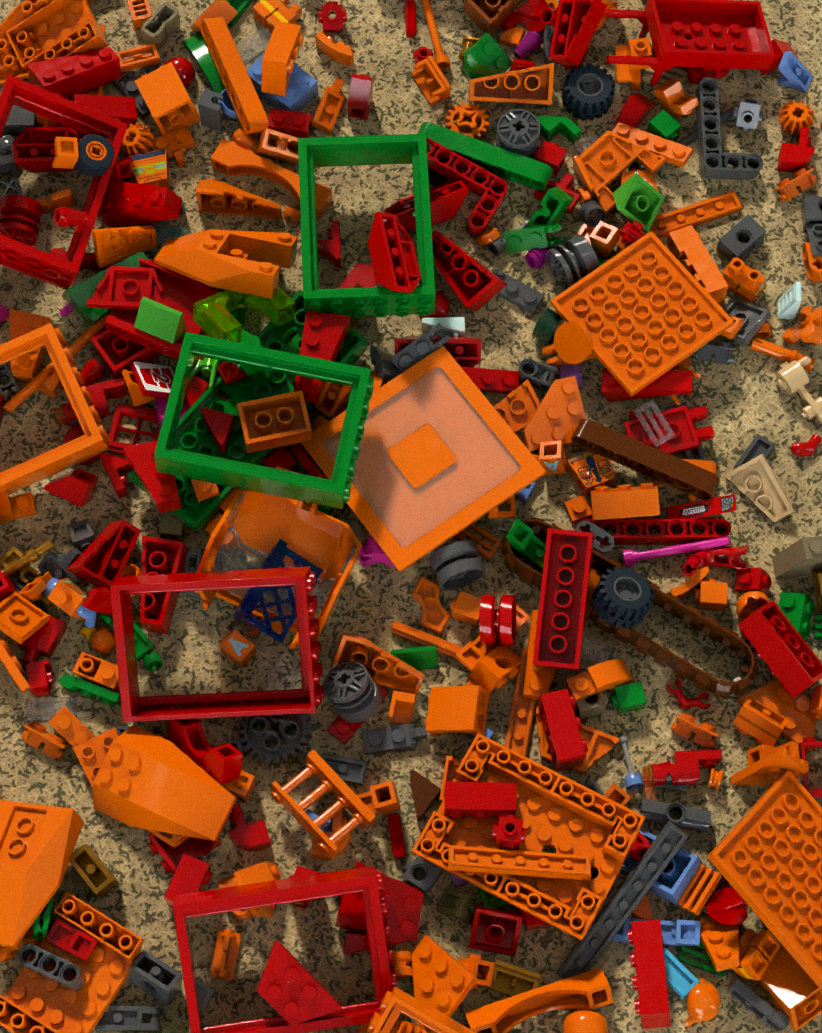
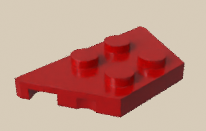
(125, 287)
(293, 988)

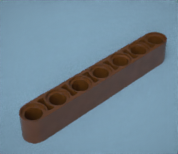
(645, 459)

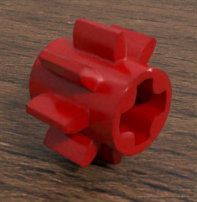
(631, 232)

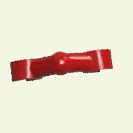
(683, 701)

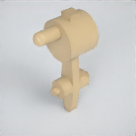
(793, 378)

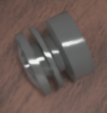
(518, 132)
(572, 262)
(352, 692)

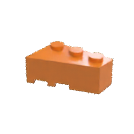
(280, 58)
(28, 365)
(625, 501)

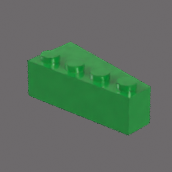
(79, 293)

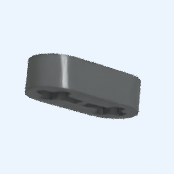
(599, 533)

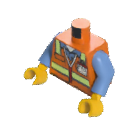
(70, 598)

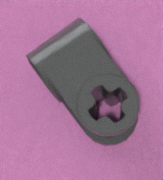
(539, 374)

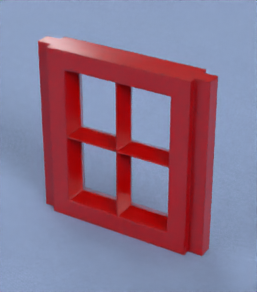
(134, 412)

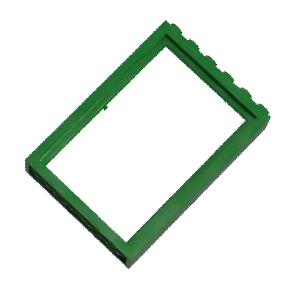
(356, 152)
(257, 477)

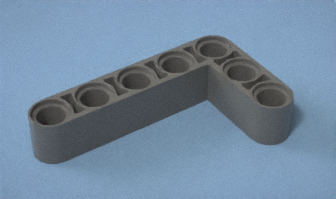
(713, 137)

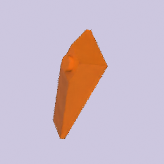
(226, 199)
(381, 665)

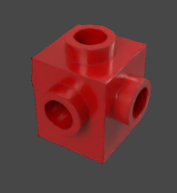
(329, 24)
(509, 832)

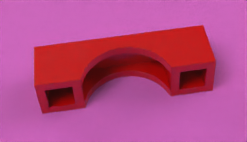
(221, 762)

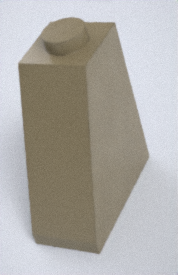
(799, 558)

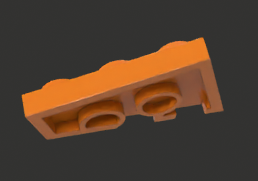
(120, 243)

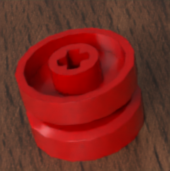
(497, 620)

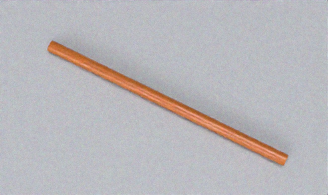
(40, 378)

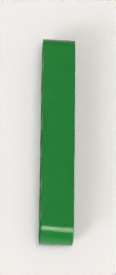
(492, 158)

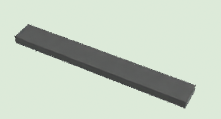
(624, 901)

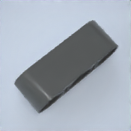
(44, 959)

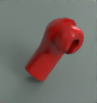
(806, 449)

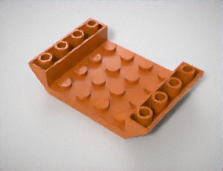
(45, 1006)

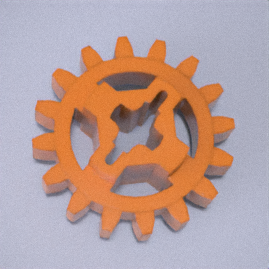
(467, 120)

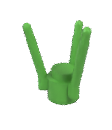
(208, 369)

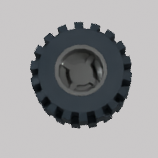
(588, 91)
(623, 597)

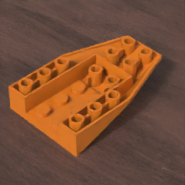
(46, 31)
(33, 861)

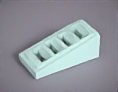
(789, 302)
(450, 325)

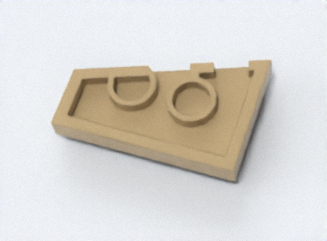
(762, 487)

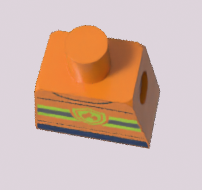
(151, 168)

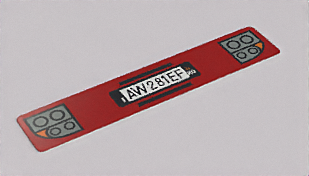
(699, 508)

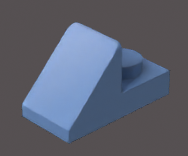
(793, 73)

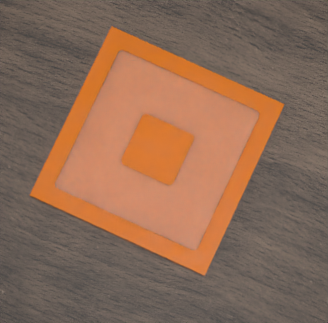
(428, 459)

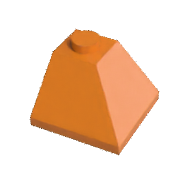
(259, 873)

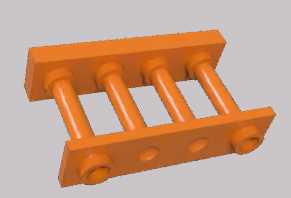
(329, 783)

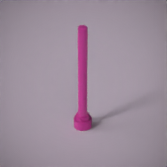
(632, 557)

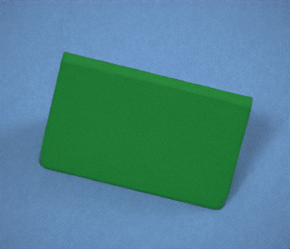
(418, 657)

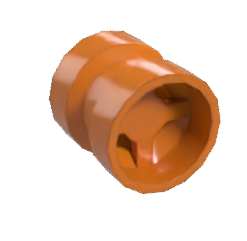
(401, 964)

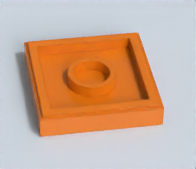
(20, 617)

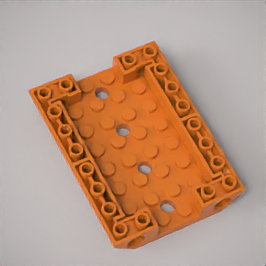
(556, 816)

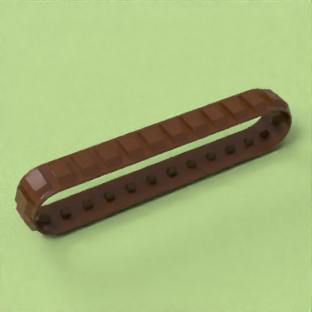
(643, 643)

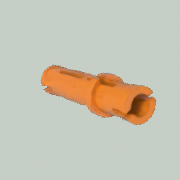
(778, 352)

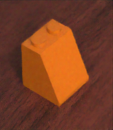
(167, 99)
(791, 989)

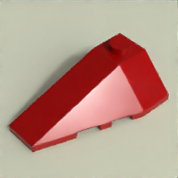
(671, 383)

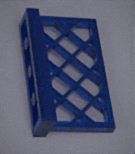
(255, 594)

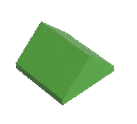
(638, 201)
(160, 320)

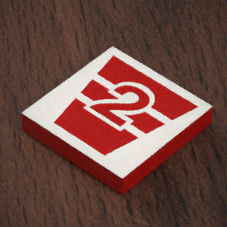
(153, 379)

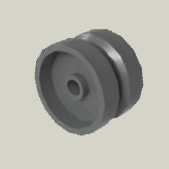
(457, 565)

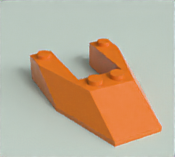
(231, 259)

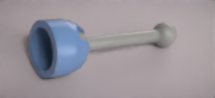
(633, 779)

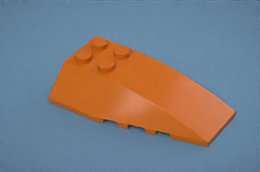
(159, 788)

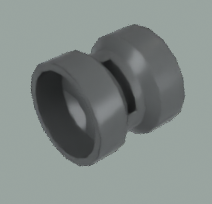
(597, 213)

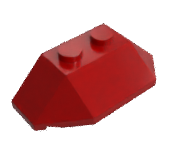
(36, 149)
(444, 204)
(393, 254)
(463, 349)

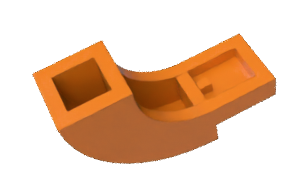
(599, 678)

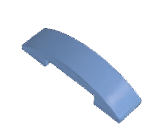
(673, 932)

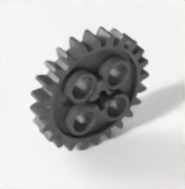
(257, 741)

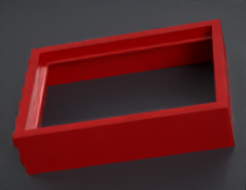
(84, 120)
(218, 704)
(287, 891)

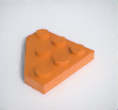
(555, 415)
(439, 978)

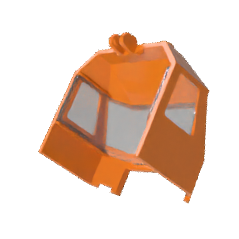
(251, 530)

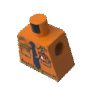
(590, 471)

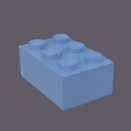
(300, 91)

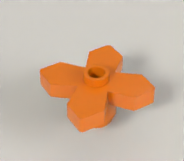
(808, 327)

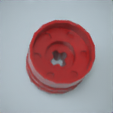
(20, 218)

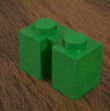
(555, 206)

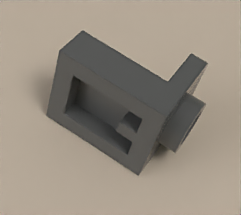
(81, 534)

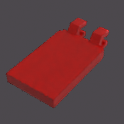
(683, 425)

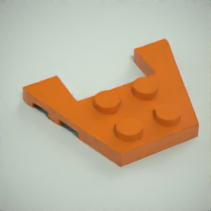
(611, 157)

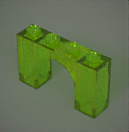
(214, 316)

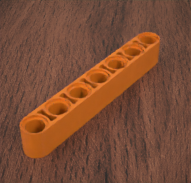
(234, 75)

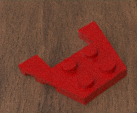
(402, 916)

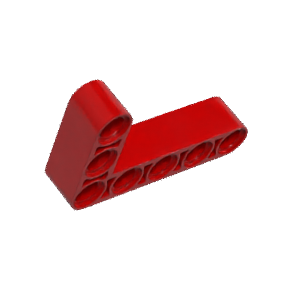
(472, 172)

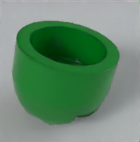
(152, 661)

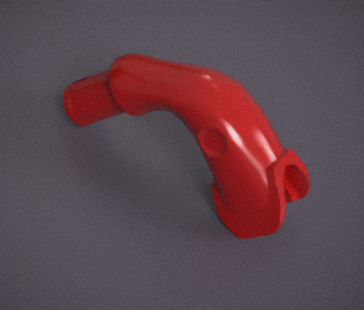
(716, 557)

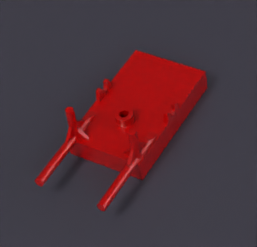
(700, 35)

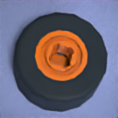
(94, 155)

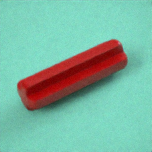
(410, 18)
(396, 836)

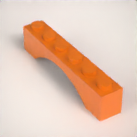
(235, 160)
(580, 991)

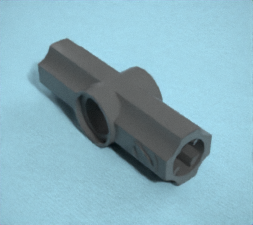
(690, 817)

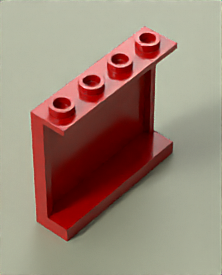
(181, 295)

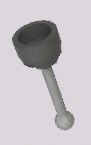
(498, 246)

